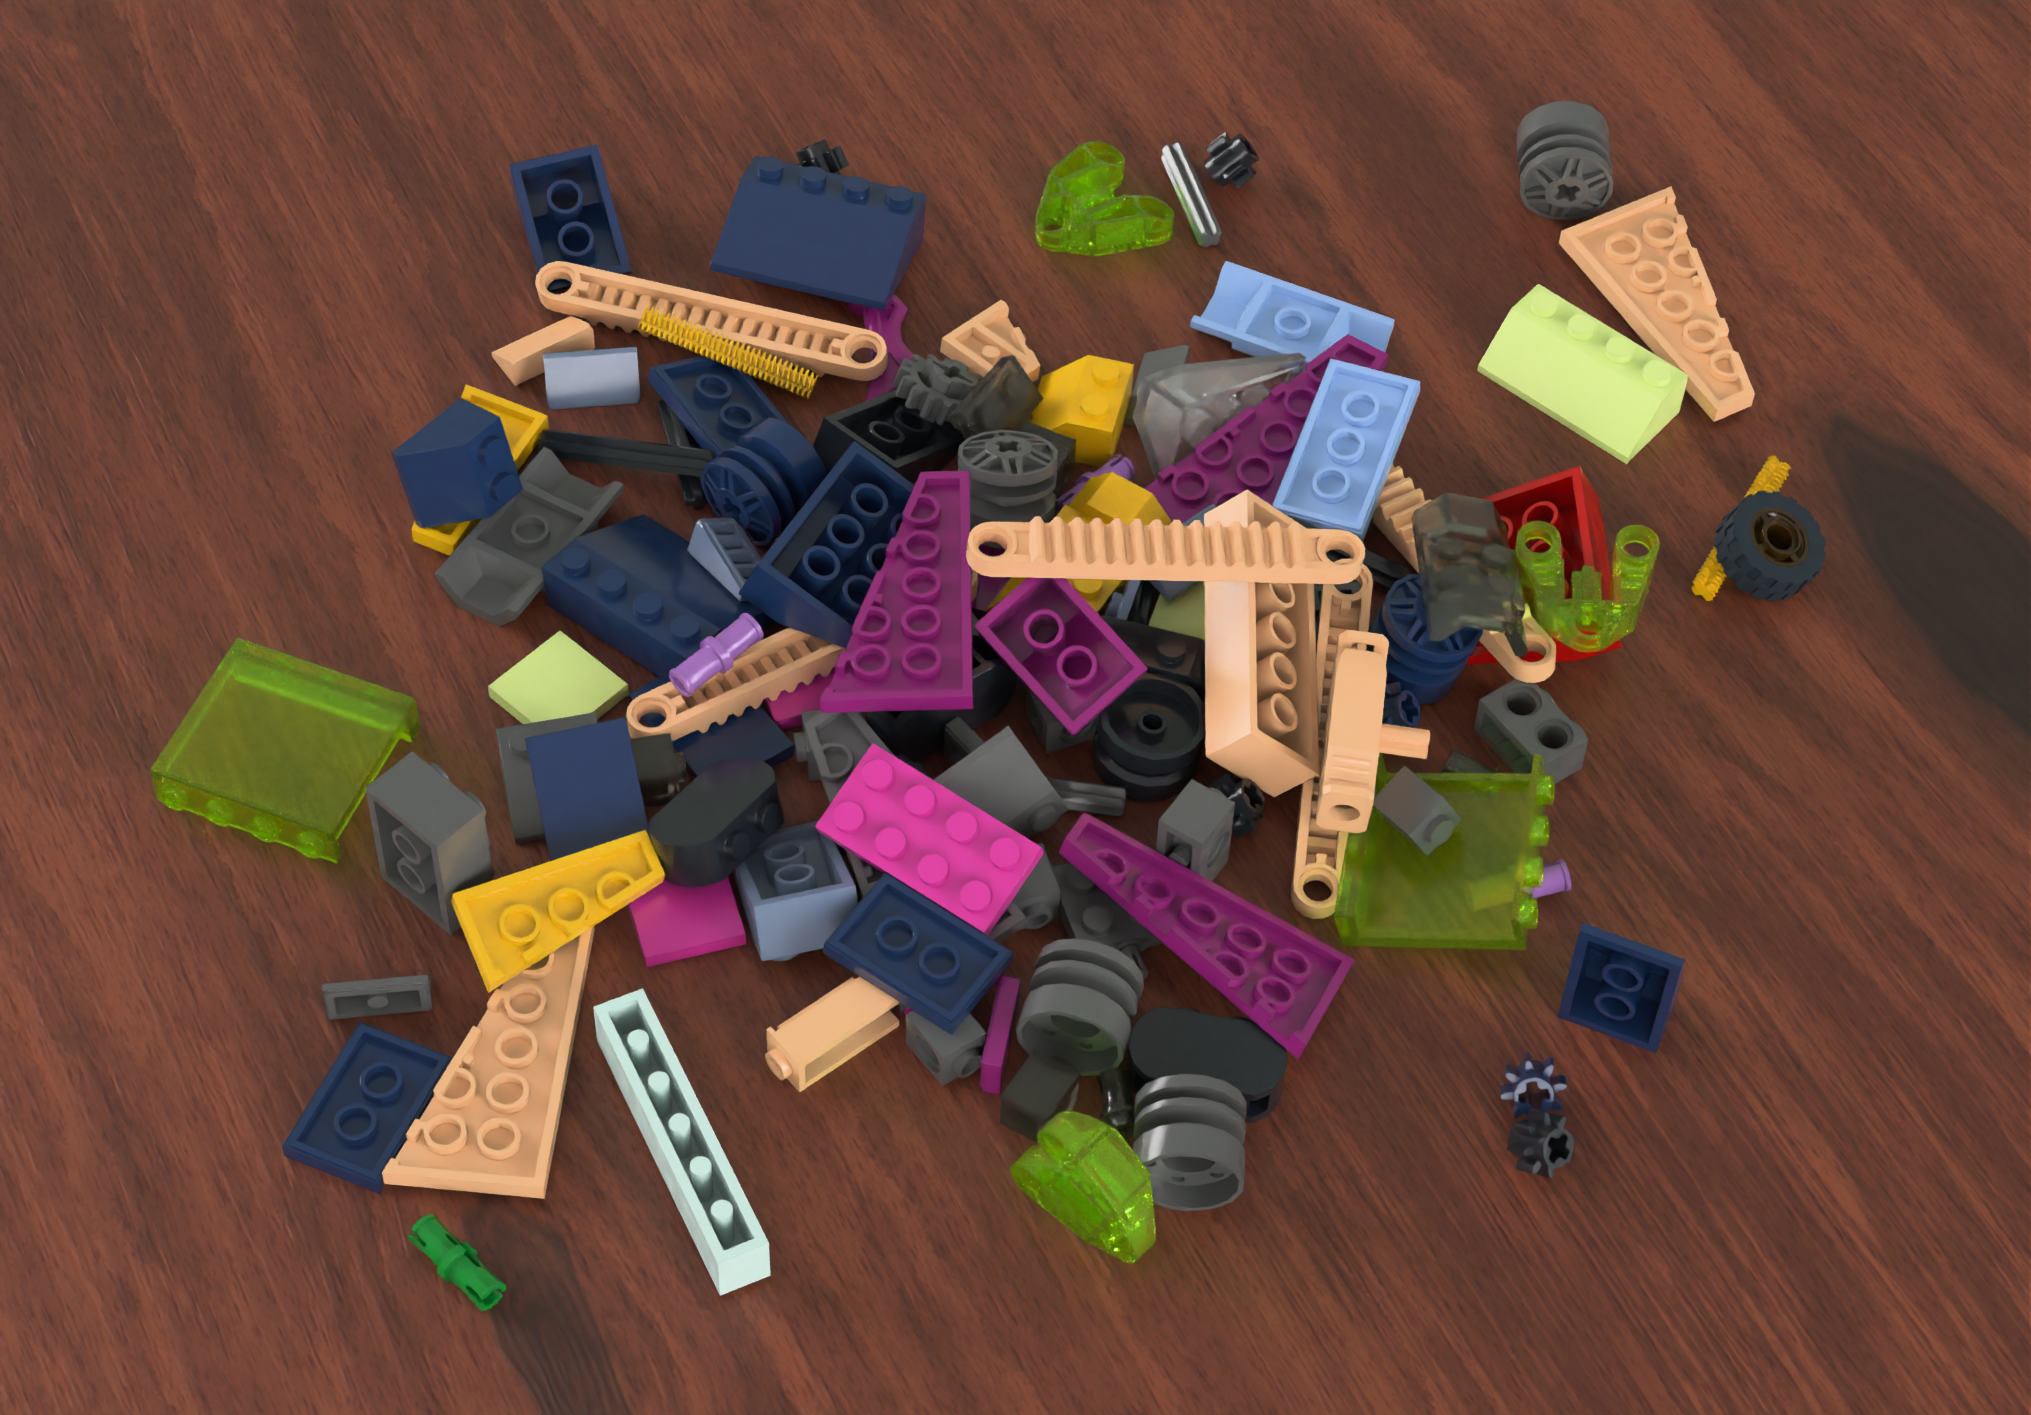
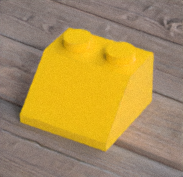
(1087, 404)

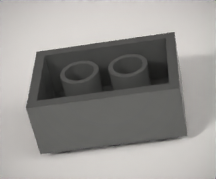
(428, 837)

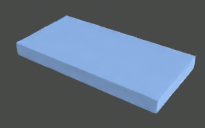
(1347, 447)

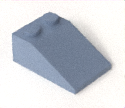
(794, 892)

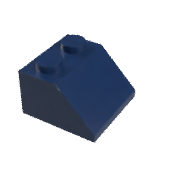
(457, 467)

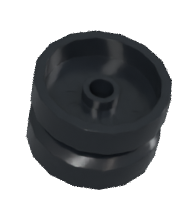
(1150, 738)

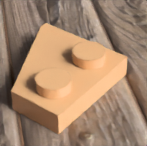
(988, 339)

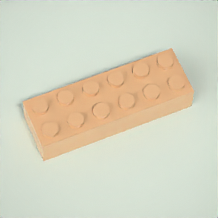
(1260, 668)

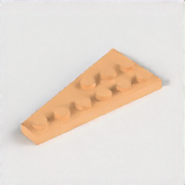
(1663, 292)
(504, 1088)

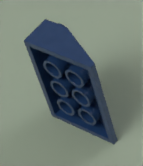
(820, 232)
(832, 549)
(642, 593)

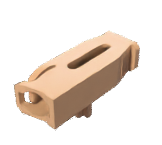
(1357, 734)

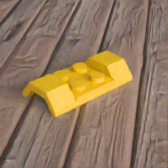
(1104, 498)

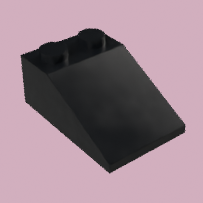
(891, 434)

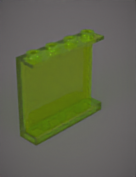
(282, 748)
(1468, 889)

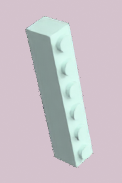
(682, 1142)

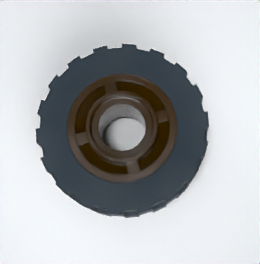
(1770, 546)

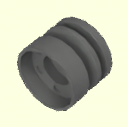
(1564, 160)
(1009, 477)
(1081, 1005)
(1191, 1140)

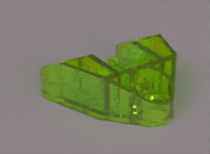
(1092, 218)
(1562, 618)
(1090, 1184)

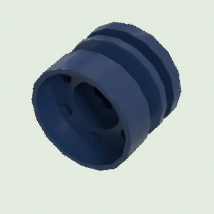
(763, 479)
(1413, 660)

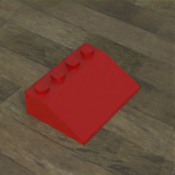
(1575, 511)

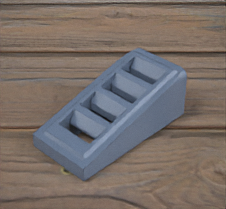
(724, 552)

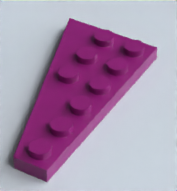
(1256, 444)
(916, 620)
(1243, 951)

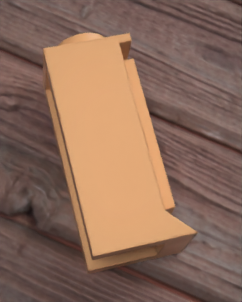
(829, 1032)

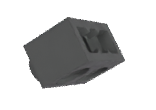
(1526, 722)

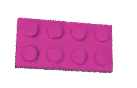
(929, 839)

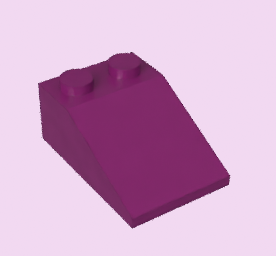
(1060, 650)

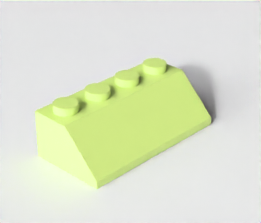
(1583, 374)

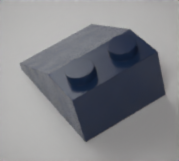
(569, 212)
(1621, 987)

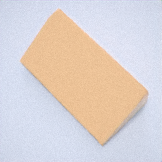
(525, 356)

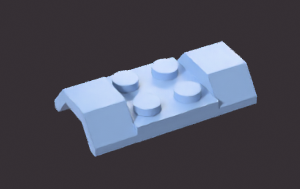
(1280, 318)

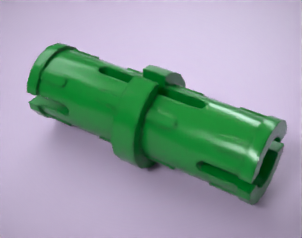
(457, 1262)

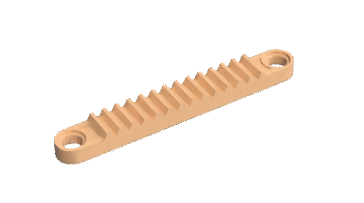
(790, 336)
(1394, 520)
(1165, 551)
(756, 674)
(1319, 850)

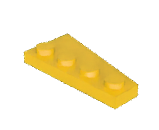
(523, 432)
(542, 908)

